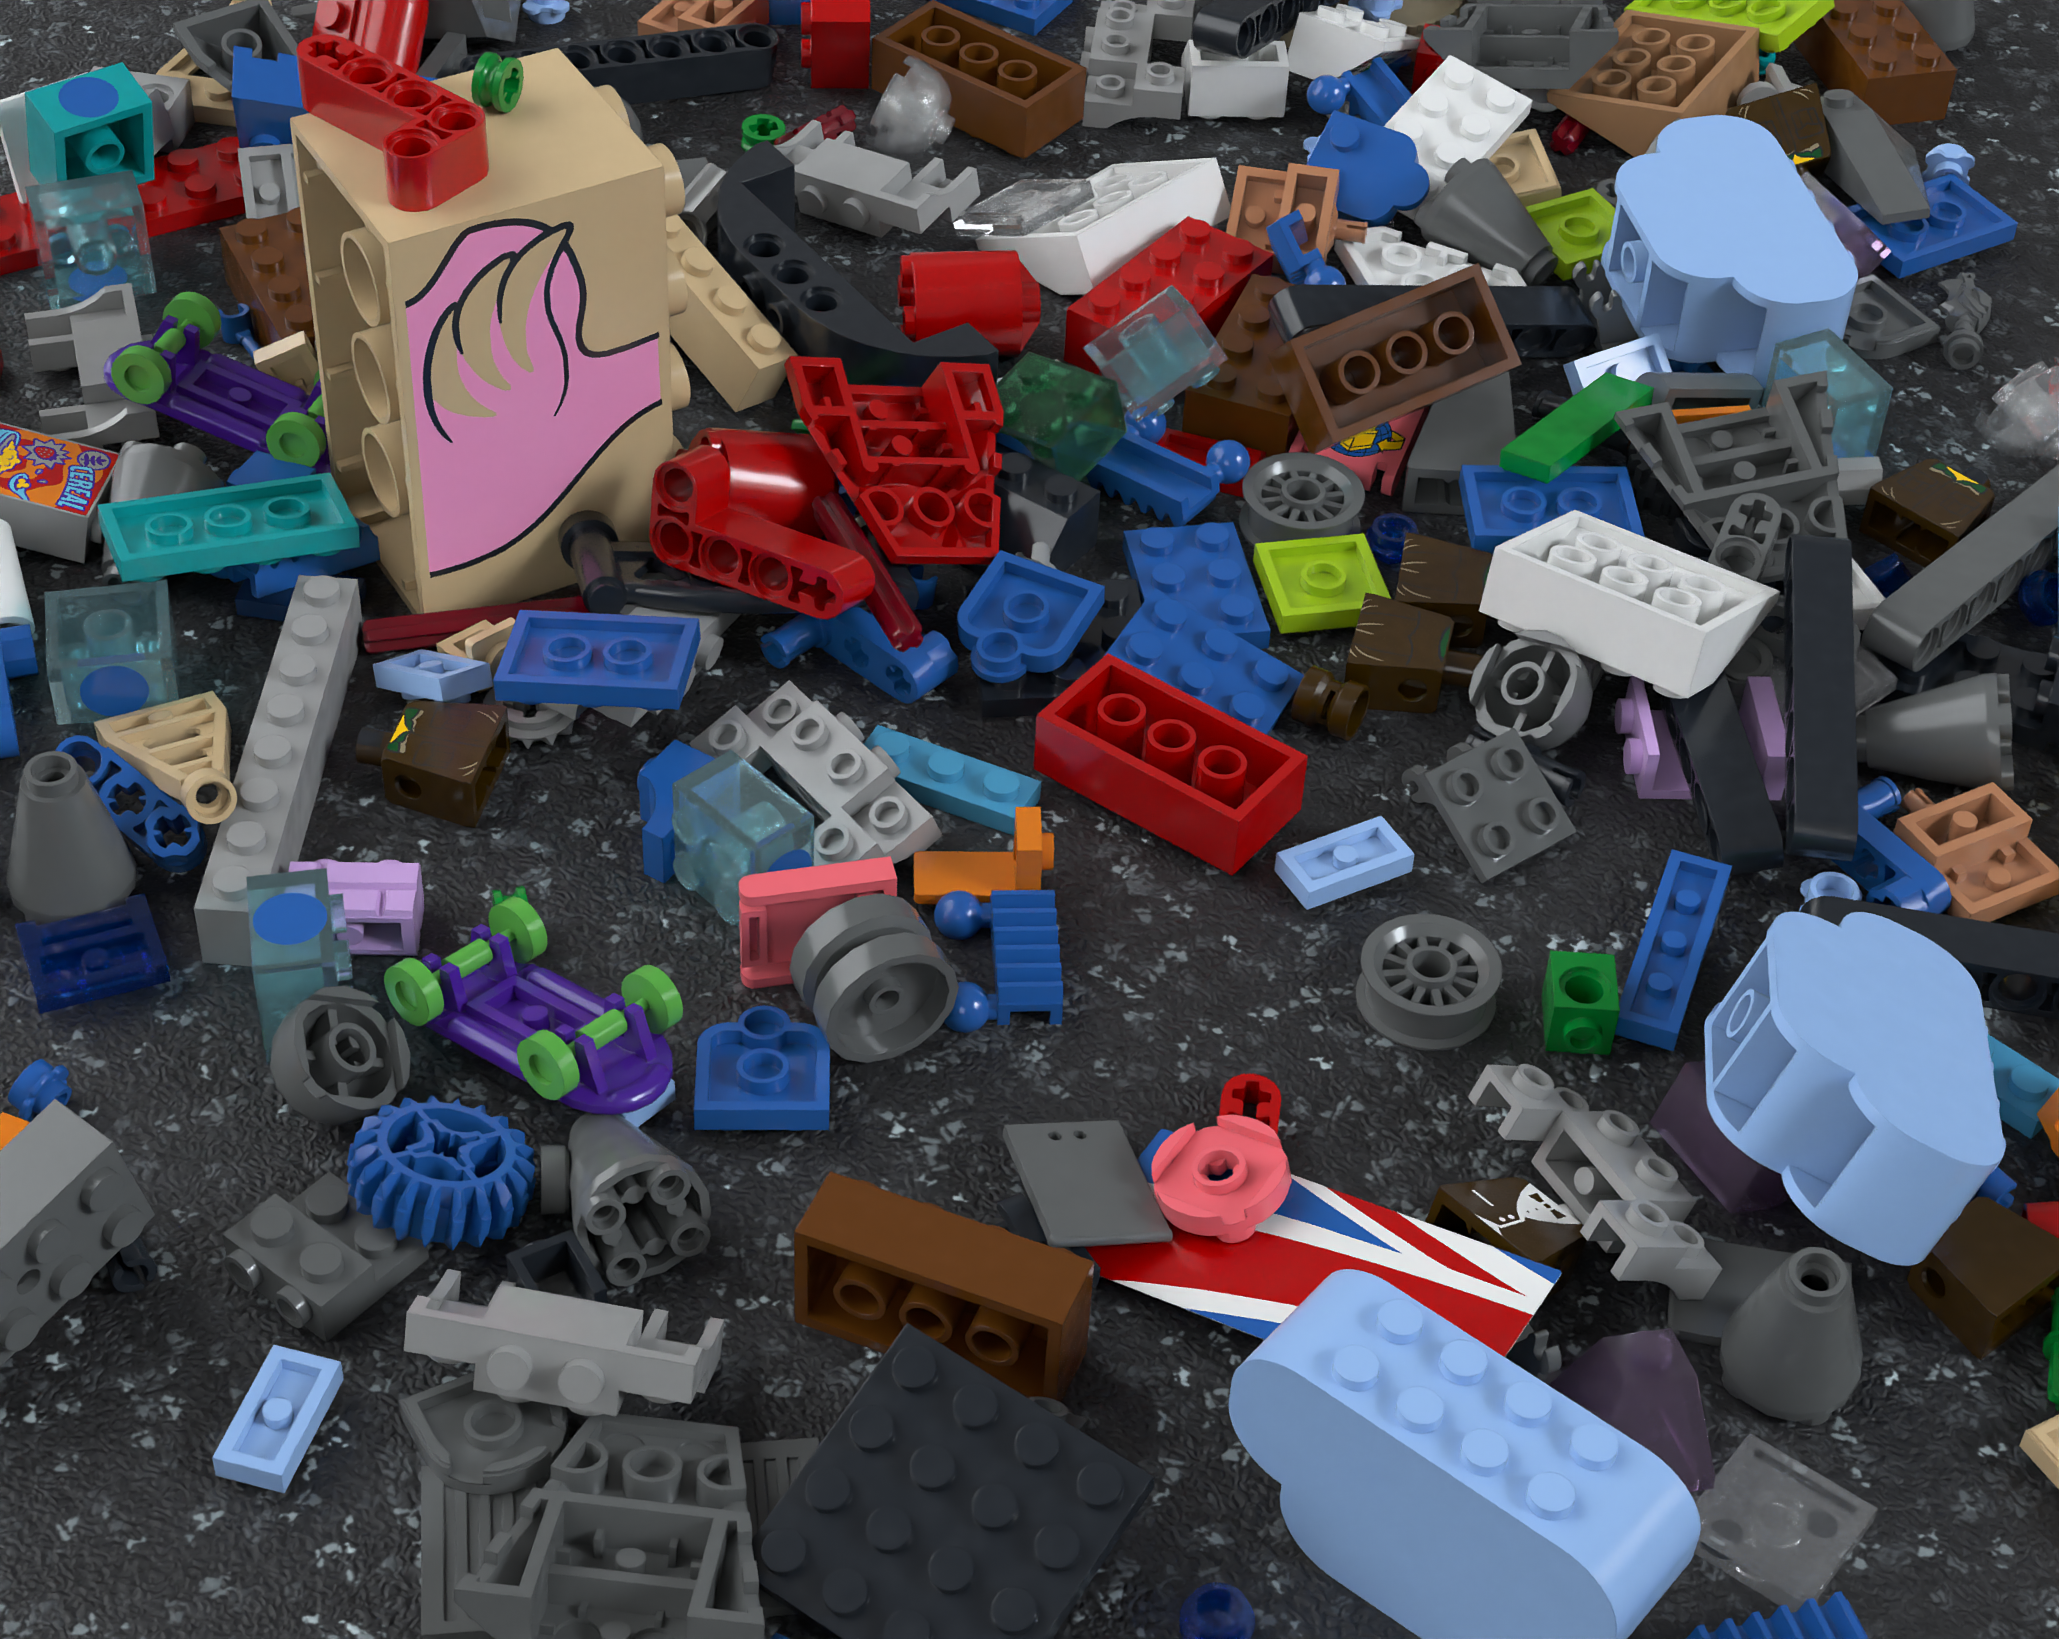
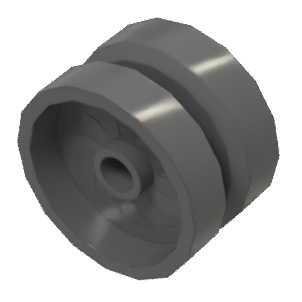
(873, 978)

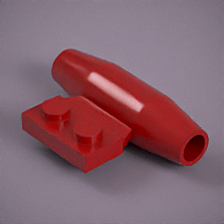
(382, 26)

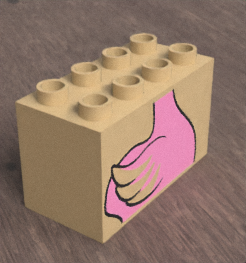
(500, 346)

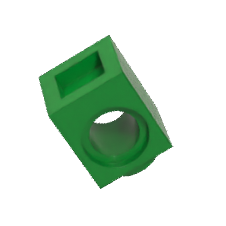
(1580, 1002)

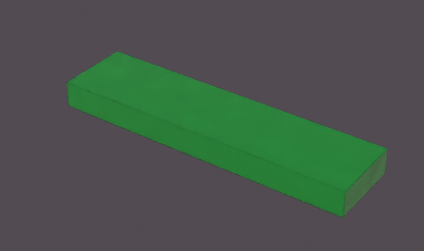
(1573, 428)

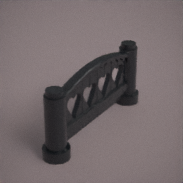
(612, 570)

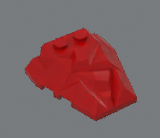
(911, 456)

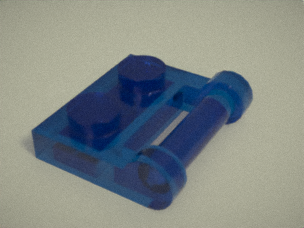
(93, 955)

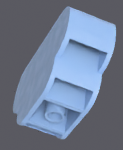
(1724, 247)
(1859, 1079)
(1454, 1475)

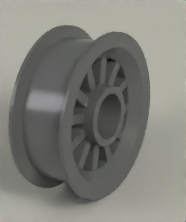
(1299, 499)
(1428, 982)

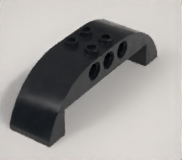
(807, 297)

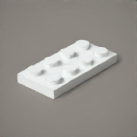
(1458, 117)

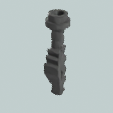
(1967, 314)

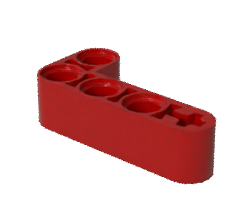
(427, 134)
(705, 537)

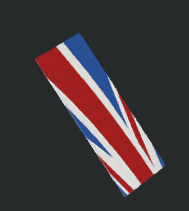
(1324, 1231)

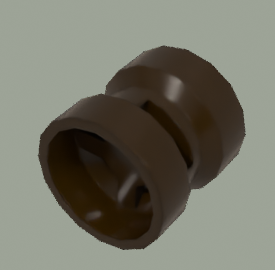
(1330, 703)

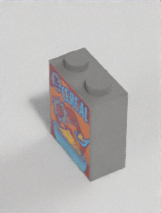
(53, 491)

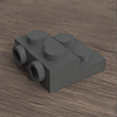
(318, 1257)

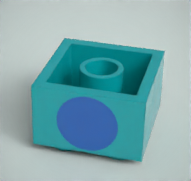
(90, 127)

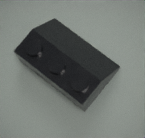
(1045, 508)

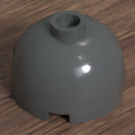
(1534, 687)
(338, 1057)

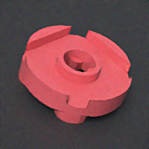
(1225, 1206)

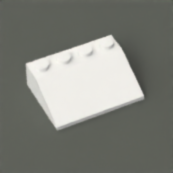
(1129, 213)
(1625, 601)

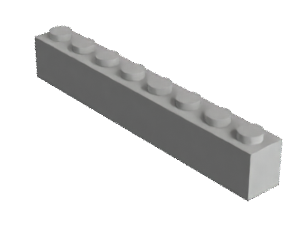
(281, 759)

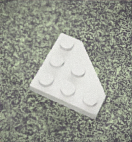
(1394, 262)

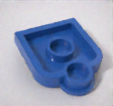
(1375, 169)
(1025, 617)
(762, 1074)

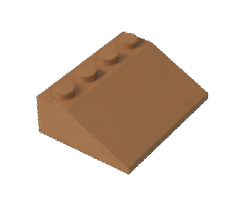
(1659, 74)

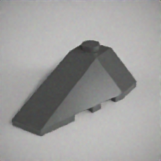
(246, 24)
(1872, 160)

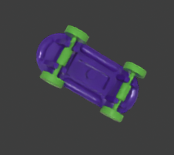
(219, 391)
(539, 1023)

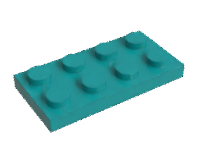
(227, 527)

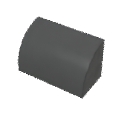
(1703, 390)

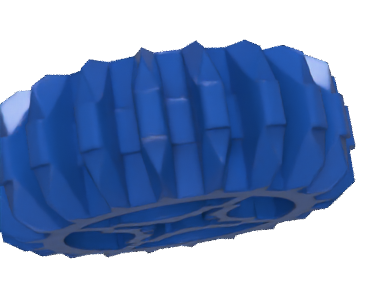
(441, 1172)

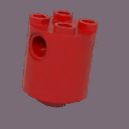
(969, 287)
(773, 474)

